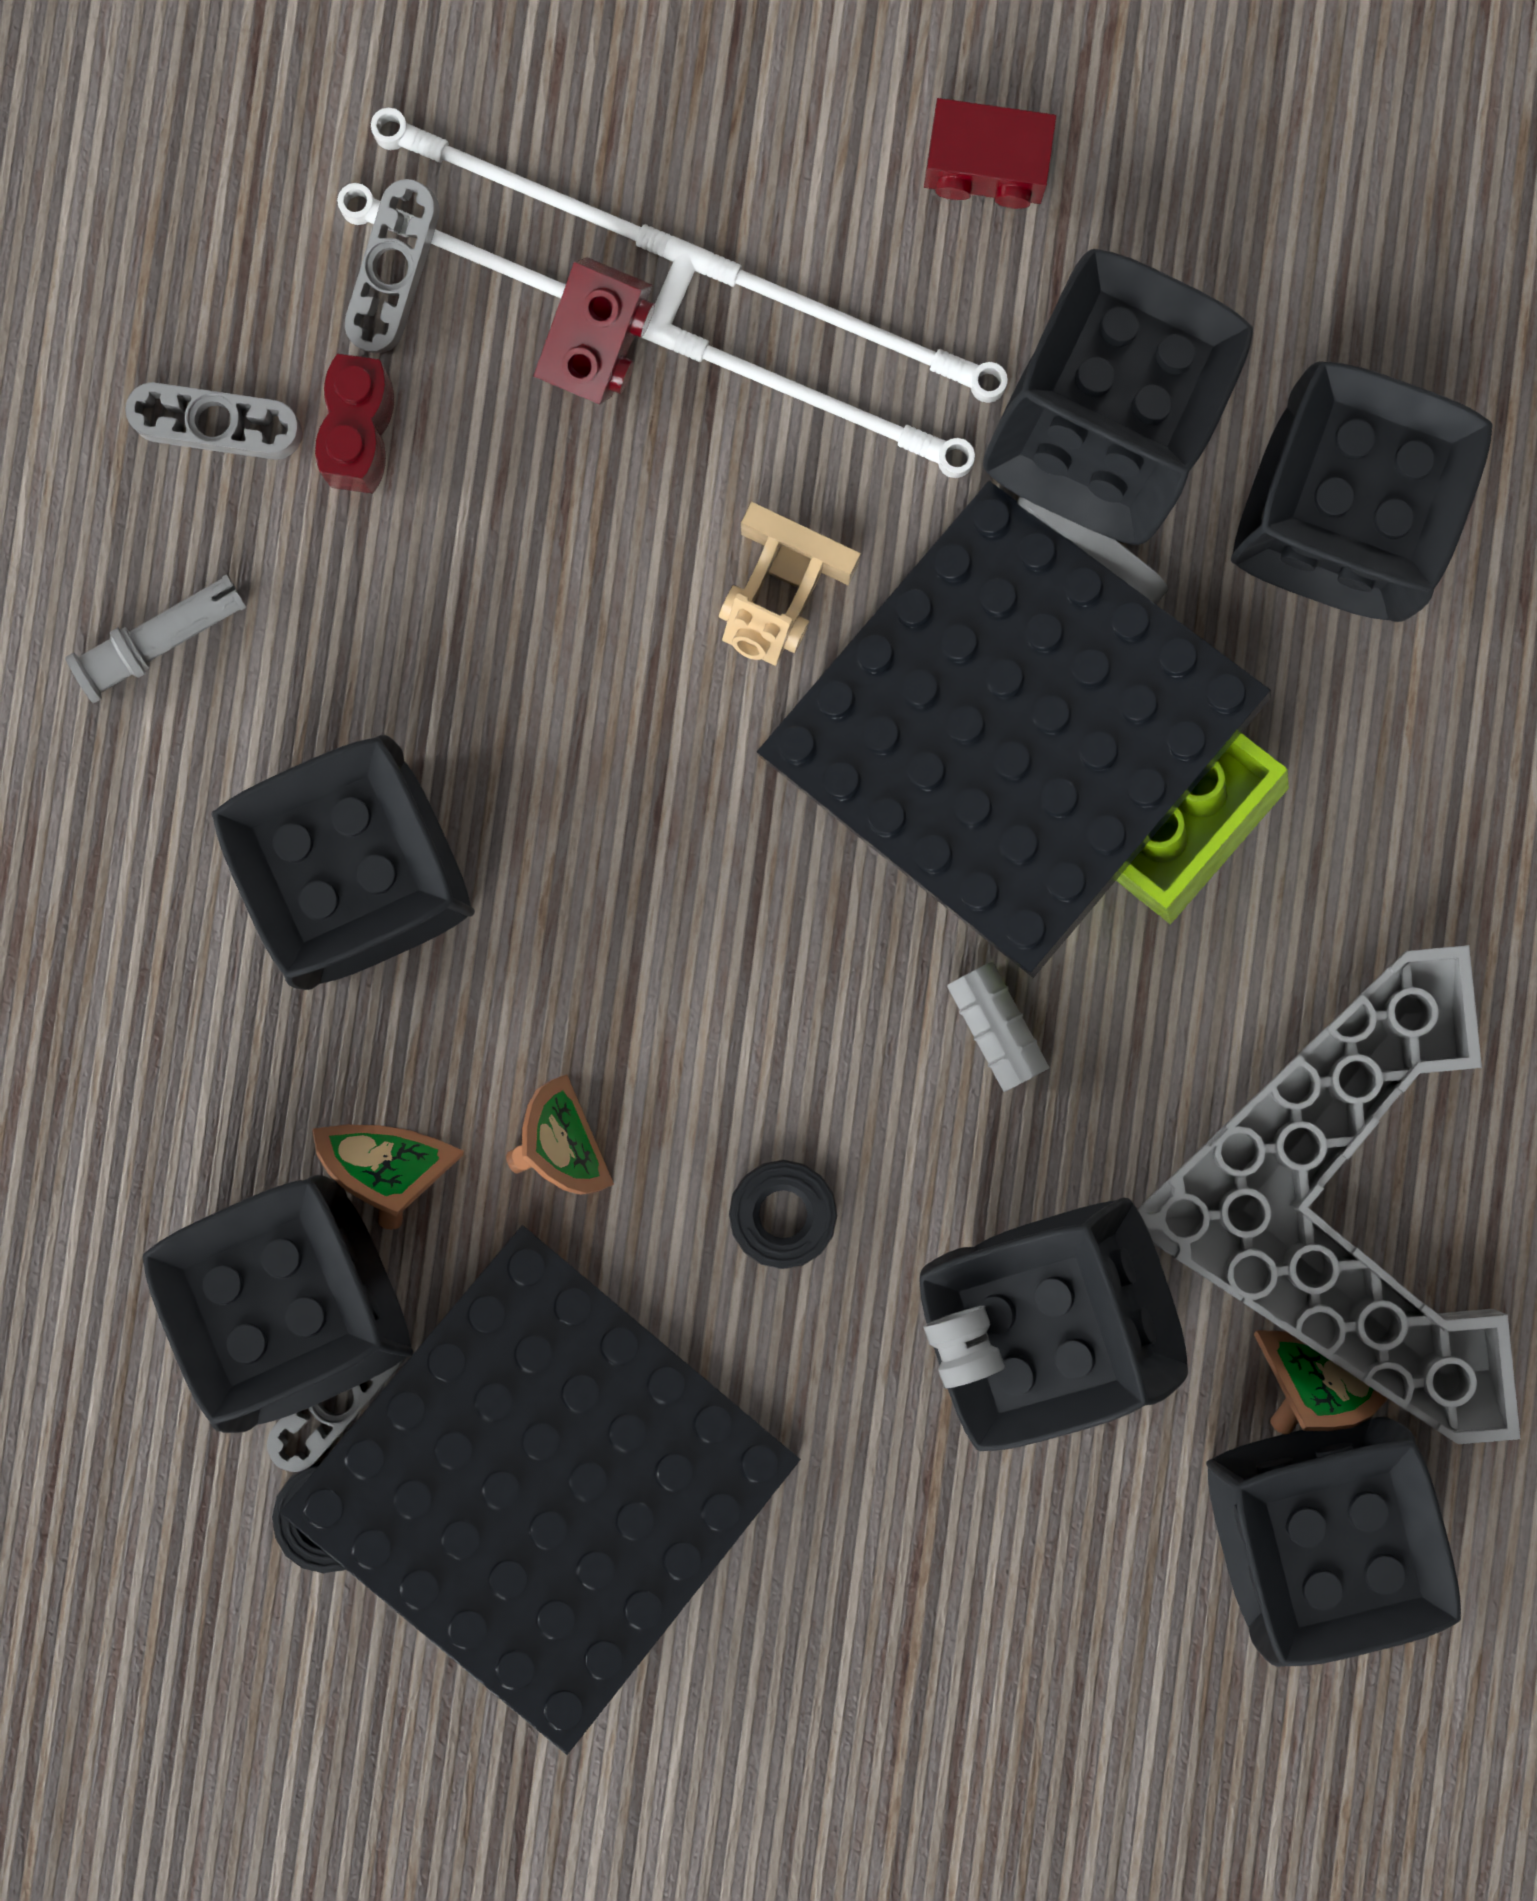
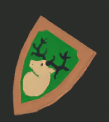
(560, 1141)
(383, 1164)
(1315, 1388)

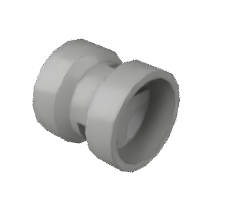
(964, 1347)

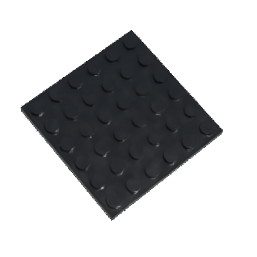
(1013, 727)
(541, 1488)

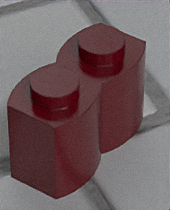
(359, 409)

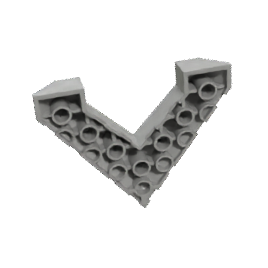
(1246, 1195)

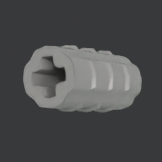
(998, 1026)

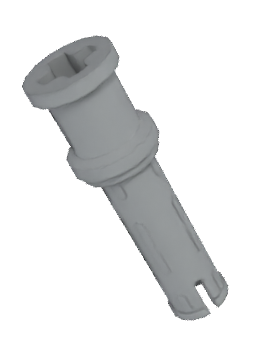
(130, 651)

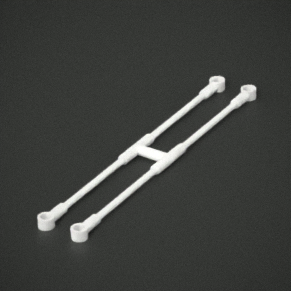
(686, 260)

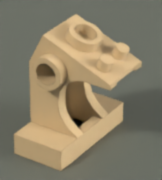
(792, 556)

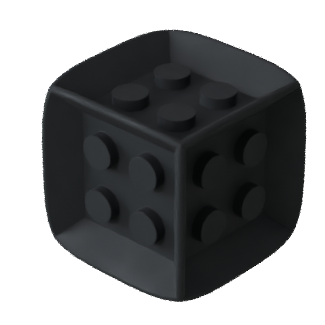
(1119, 397)
(1362, 492)
(341, 862)
(276, 1304)
(1075, 1319)
(1334, 1542)

